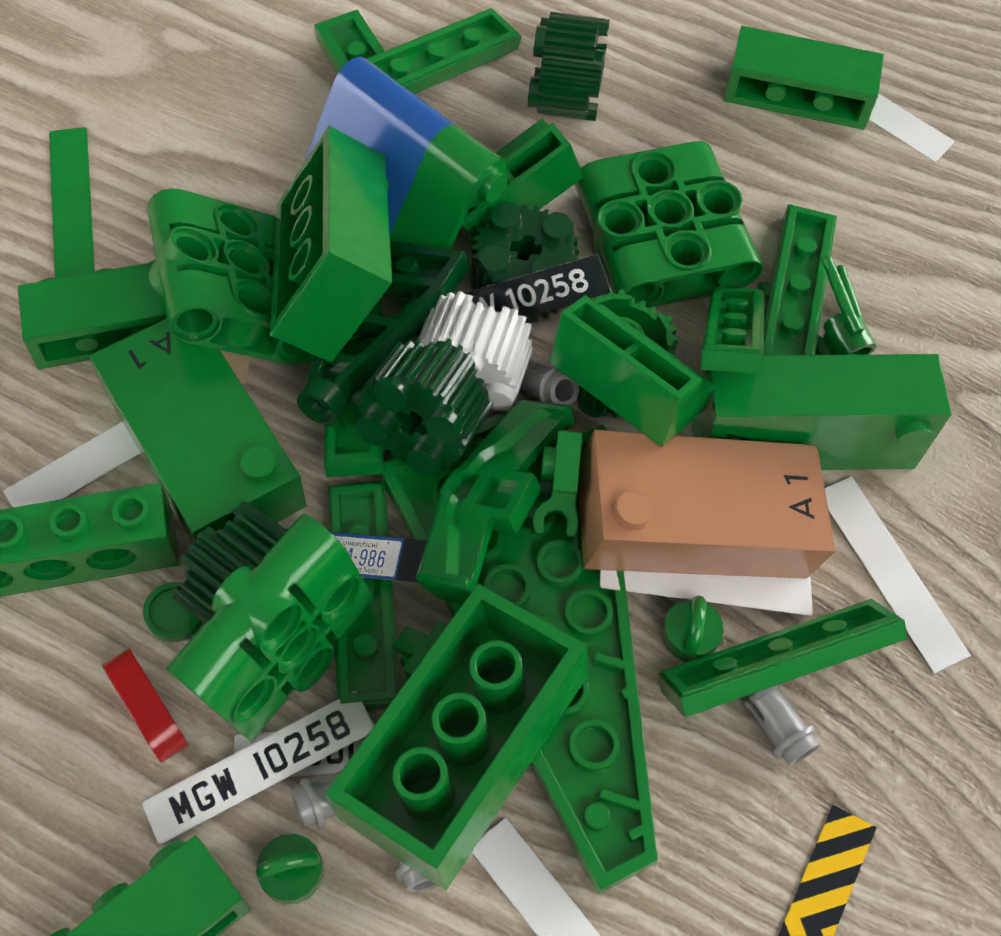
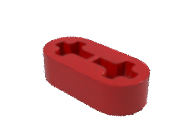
(145, 705)

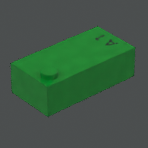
(331, 246)
(852, 407)
(197, 429)
(459, 735)

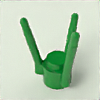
(847, 330)

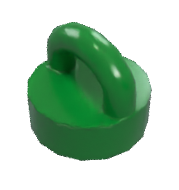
(692, 629)
(290, 869)

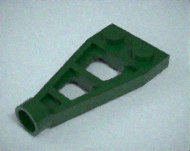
(417, 274)

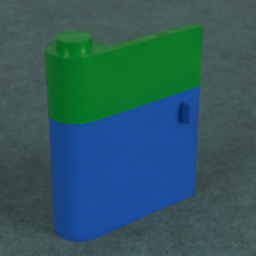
(429, 160)

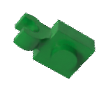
(561, 468)

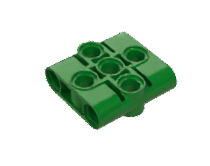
(667, 224)
(217, 274)
(273, 627)

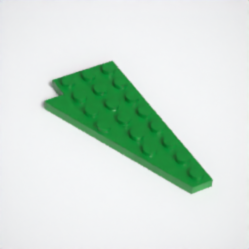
(596, 752)

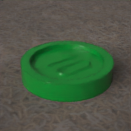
(166, 617)

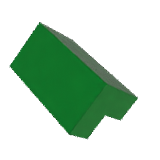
(538, 171)
(628, 371)

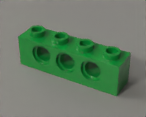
(86, 539)

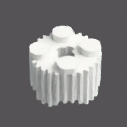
(494, 338)

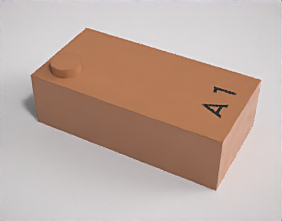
(702, 506)

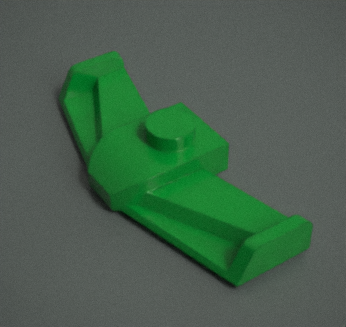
(487, 495)

